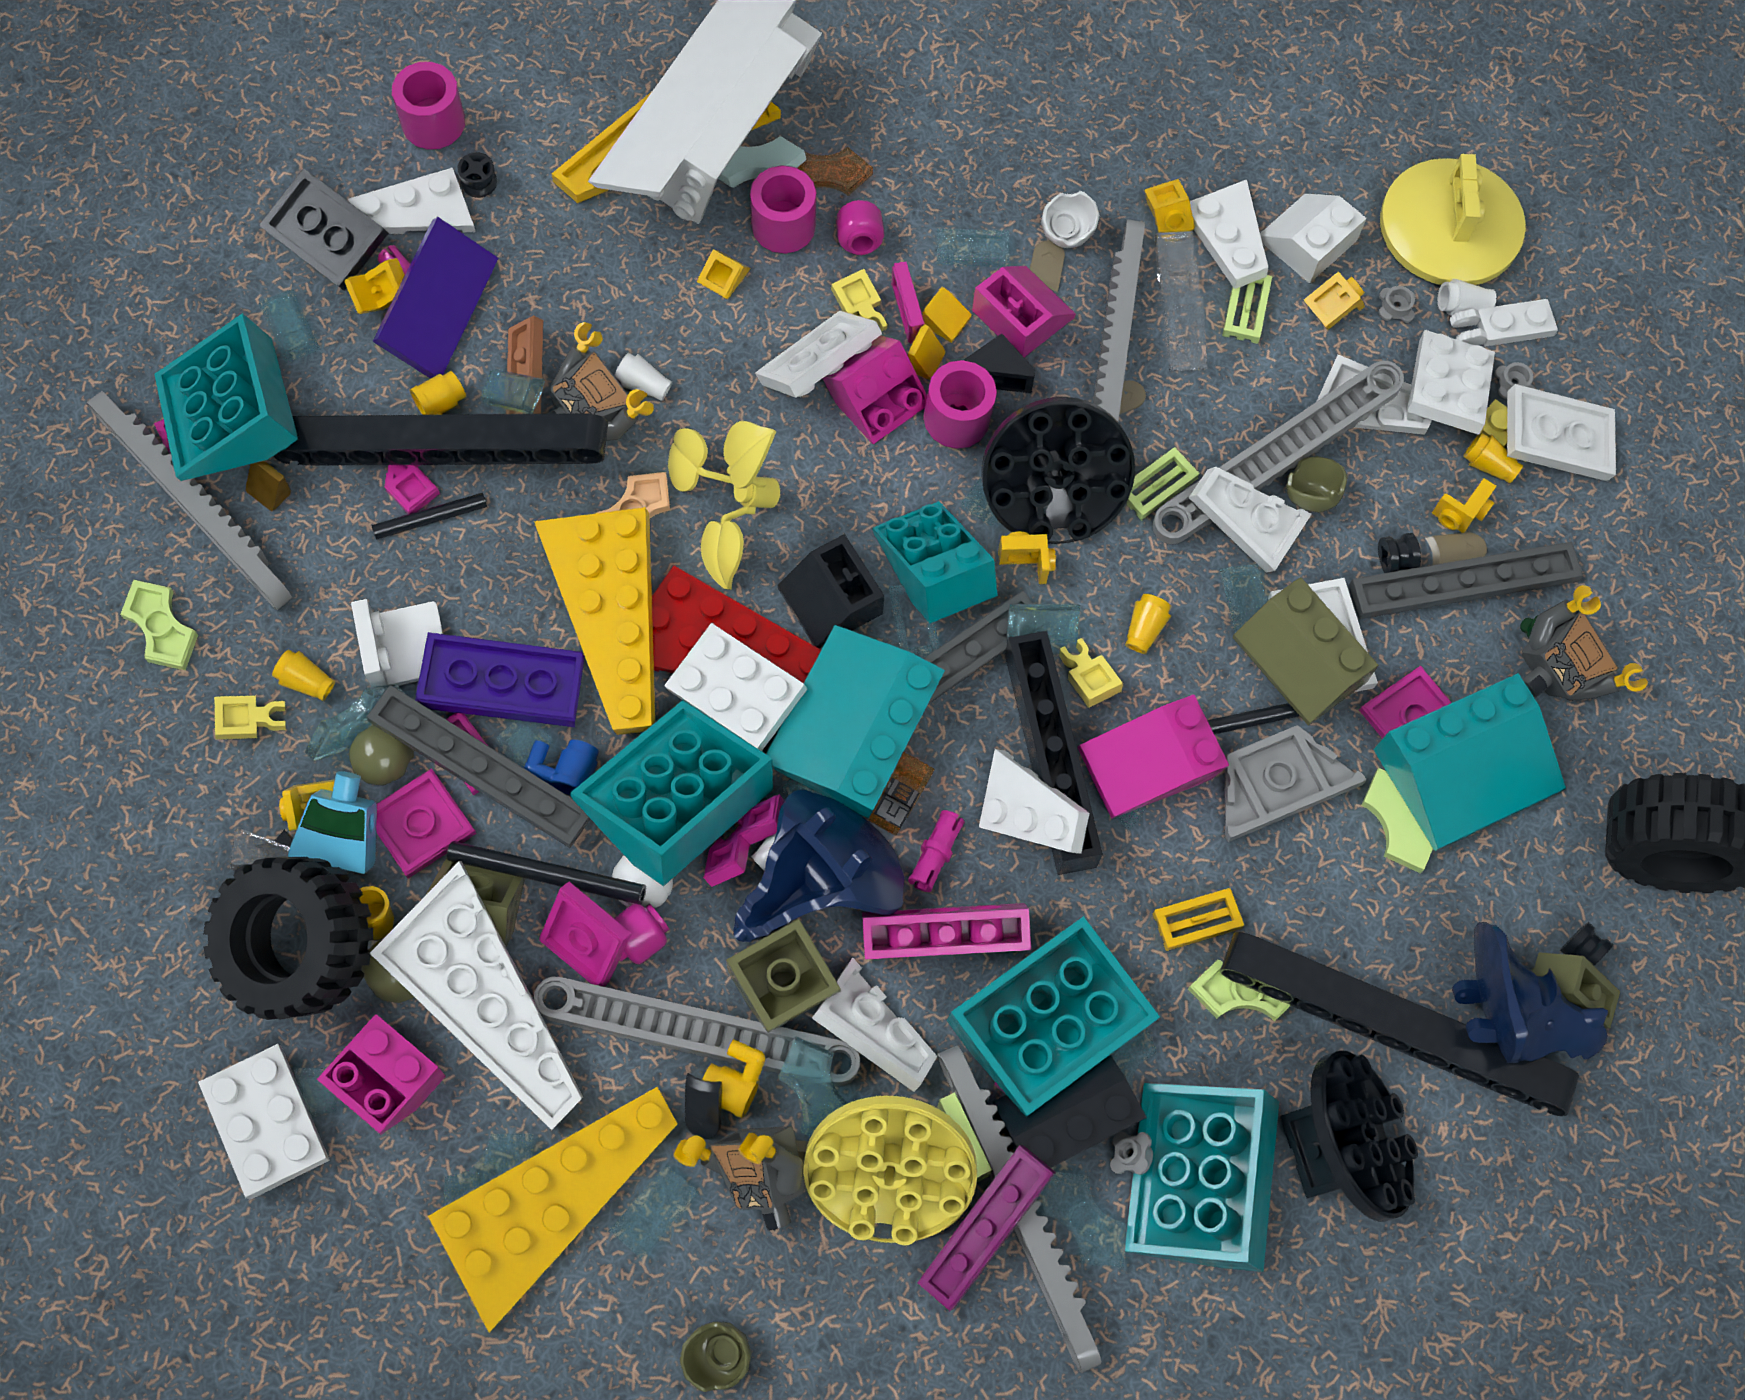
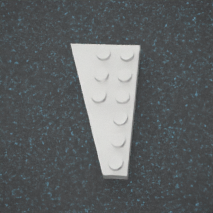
(466, 978)

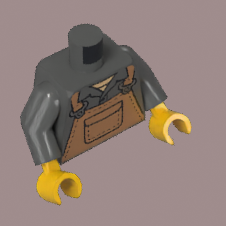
(589, 387)
(1569, 655)
(757, 1166)

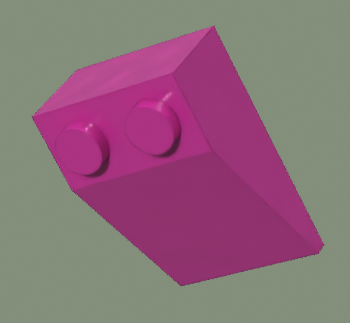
(1153, 756)

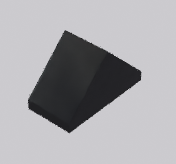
(1005, 365)

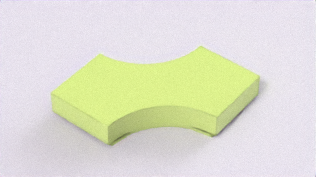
(166, 639)
(1404, 837)
(1224, 995)

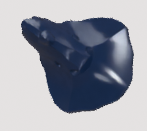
(820, 861)
(1523, 1009)

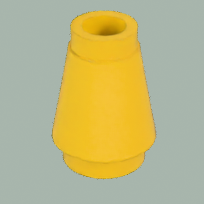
(1491, 457)
(1147, 622)
(302, 675)

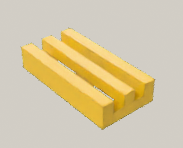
(1166, 929)

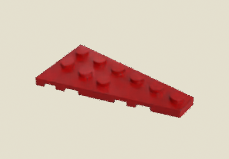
(686, 608)

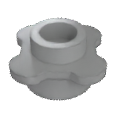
(1399, 295)
(1516, 371)
(1141, 1157)

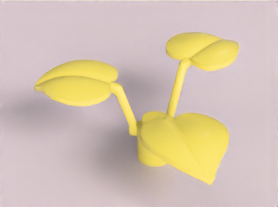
(744, 453)

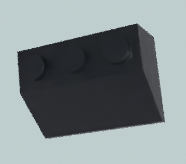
(1076, 1117)

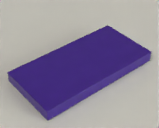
(435, 299)
(500, 679)

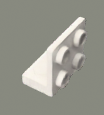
(394, 641)

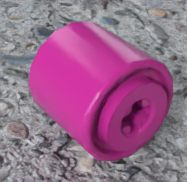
(428, 105)
(783, 209)
(959, 404)

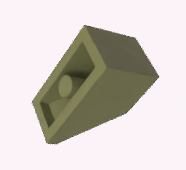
(1580, 982)

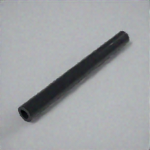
(546, 872)

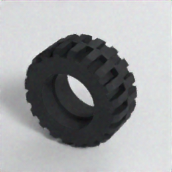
(1678, 832)
(242, 937)

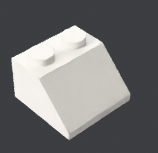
(1313, 233)

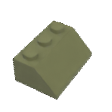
(1305, 651)

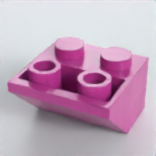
(1020, 308)
(878, 388)
(381, 1076)

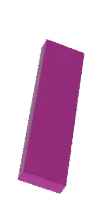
(986, 1227)

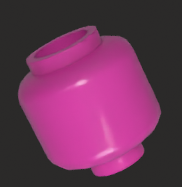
(860, 227)
(647, 932)

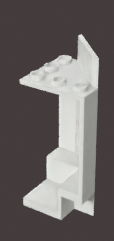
(708, 103)

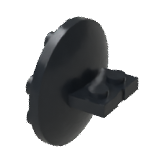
(1059, 458)
(1344, 1142)

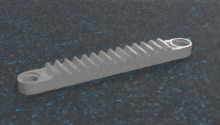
(1118, 320)
(1290, 443)
(191, 499)
(678, 1025)
(1029, 1231)

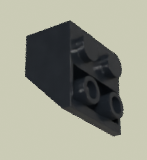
(832, 590)

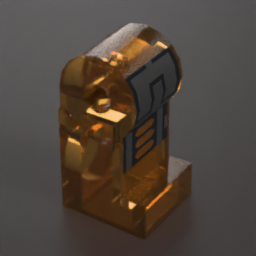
(901, 793)

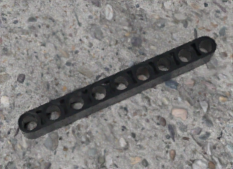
(448, 439)
(1394, 1022)

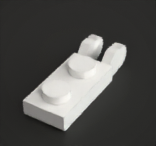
(1506, 323)

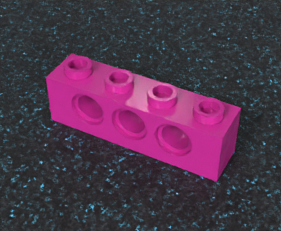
(947, 931)

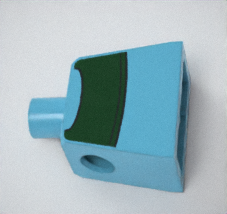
(338, 827)

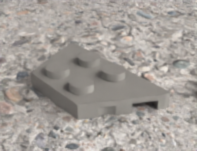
(1281, 779)

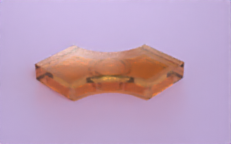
(839, 171)

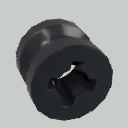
(480, 166)
(1399, 553)
(1587, 944)

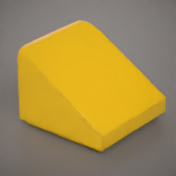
(722, 273)
(946, 315)
(926, 353)

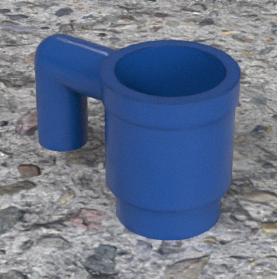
(572, 769)

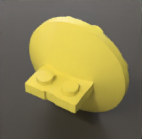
(1452, 221)
(891, 1166)

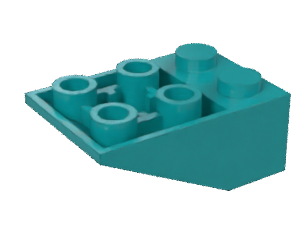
(937, 561)

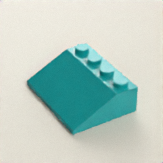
(225, 402)
(854, 718)
(1473, 761)
(675, 790)
(1052, 1017)
(1207, 1176)

